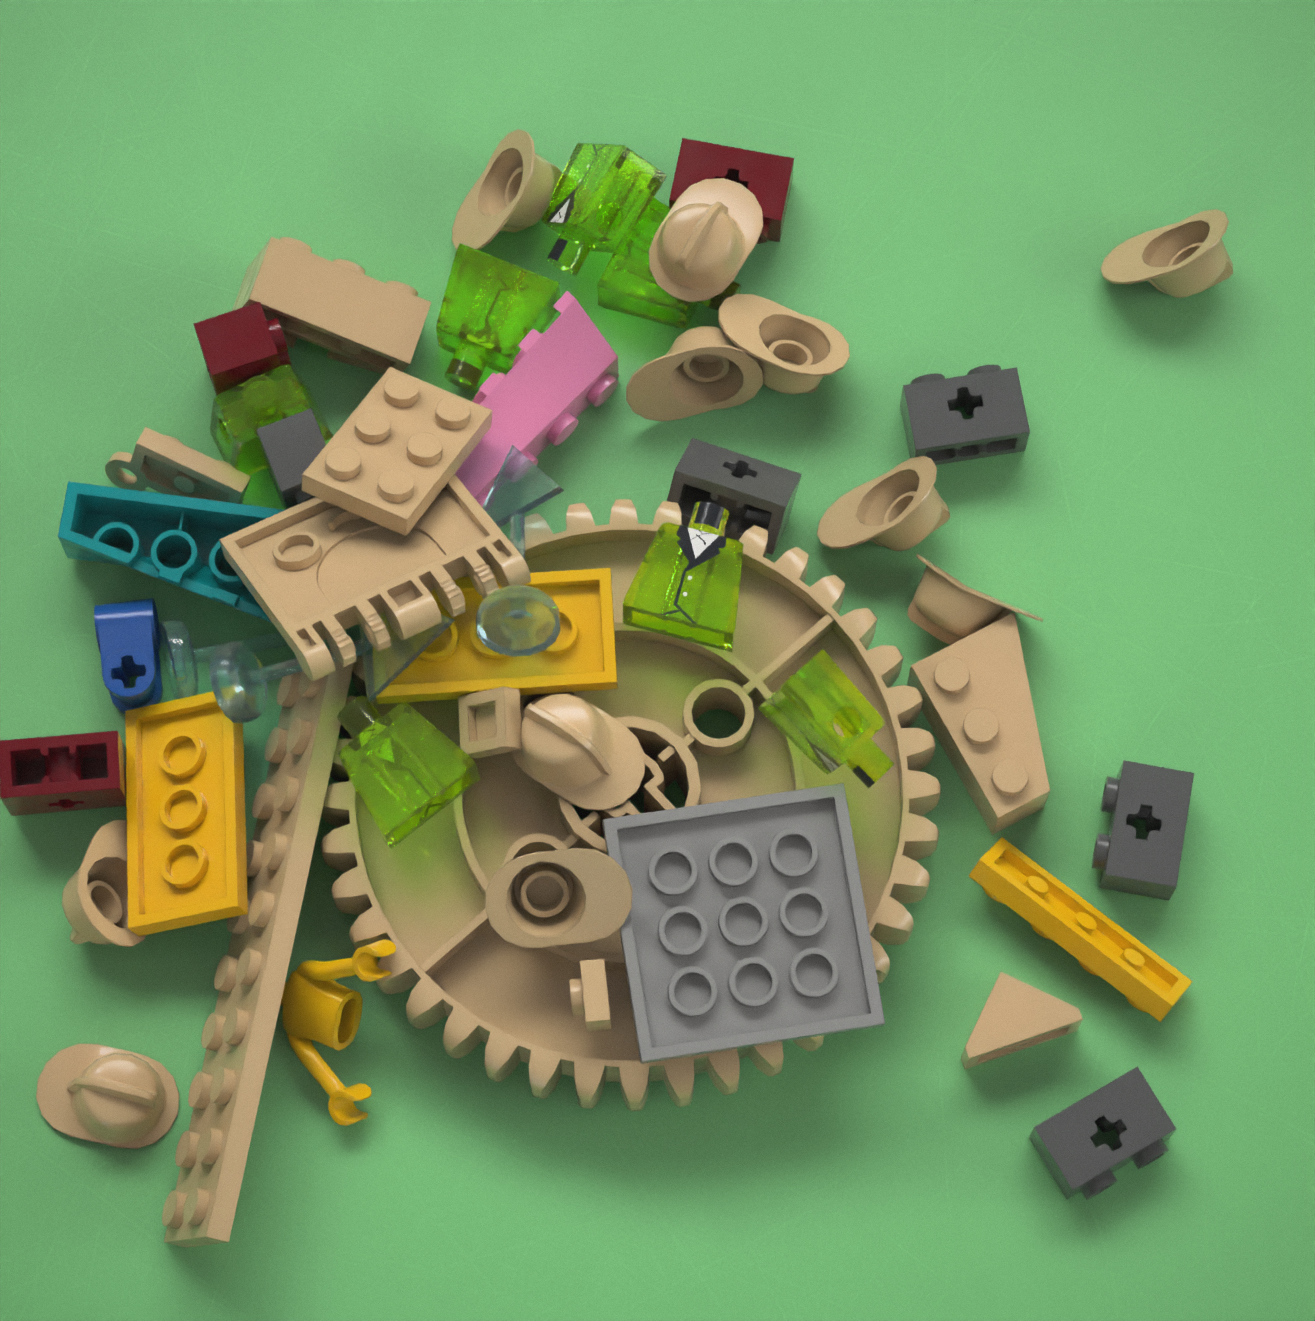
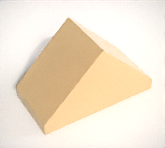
(1017, 1019)

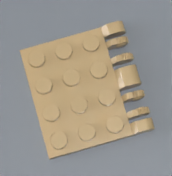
(331, 569)

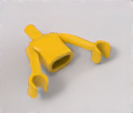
(331, 1014)

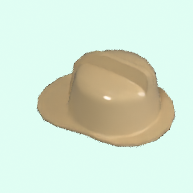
(508, 194)
(705, 239)
(1174, 258)
(787, 344)
(694, 377)
(889, 510)
(952, 609)
(579, 752)
(98, 891)
(558, 898)
(108, 1096)

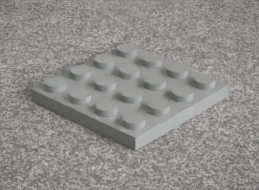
(744, 923)

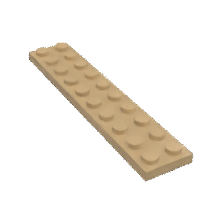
(257, 961)

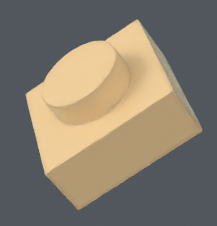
(490, 722)
(590, 995)

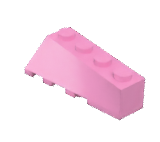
(542, 394)

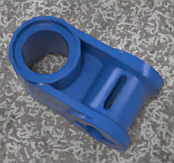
(128, 648)

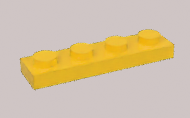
(1080, 929)

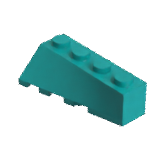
(161, 537)

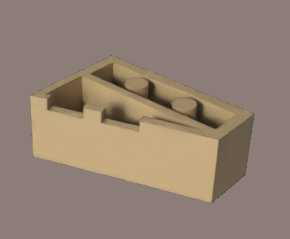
(335, 306)
(986, 721)

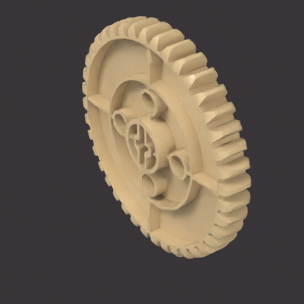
(435, 881)

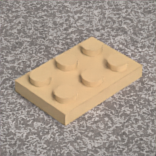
(397, 451)

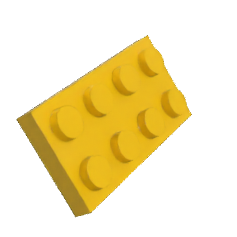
(577, 661)
(184, 815)

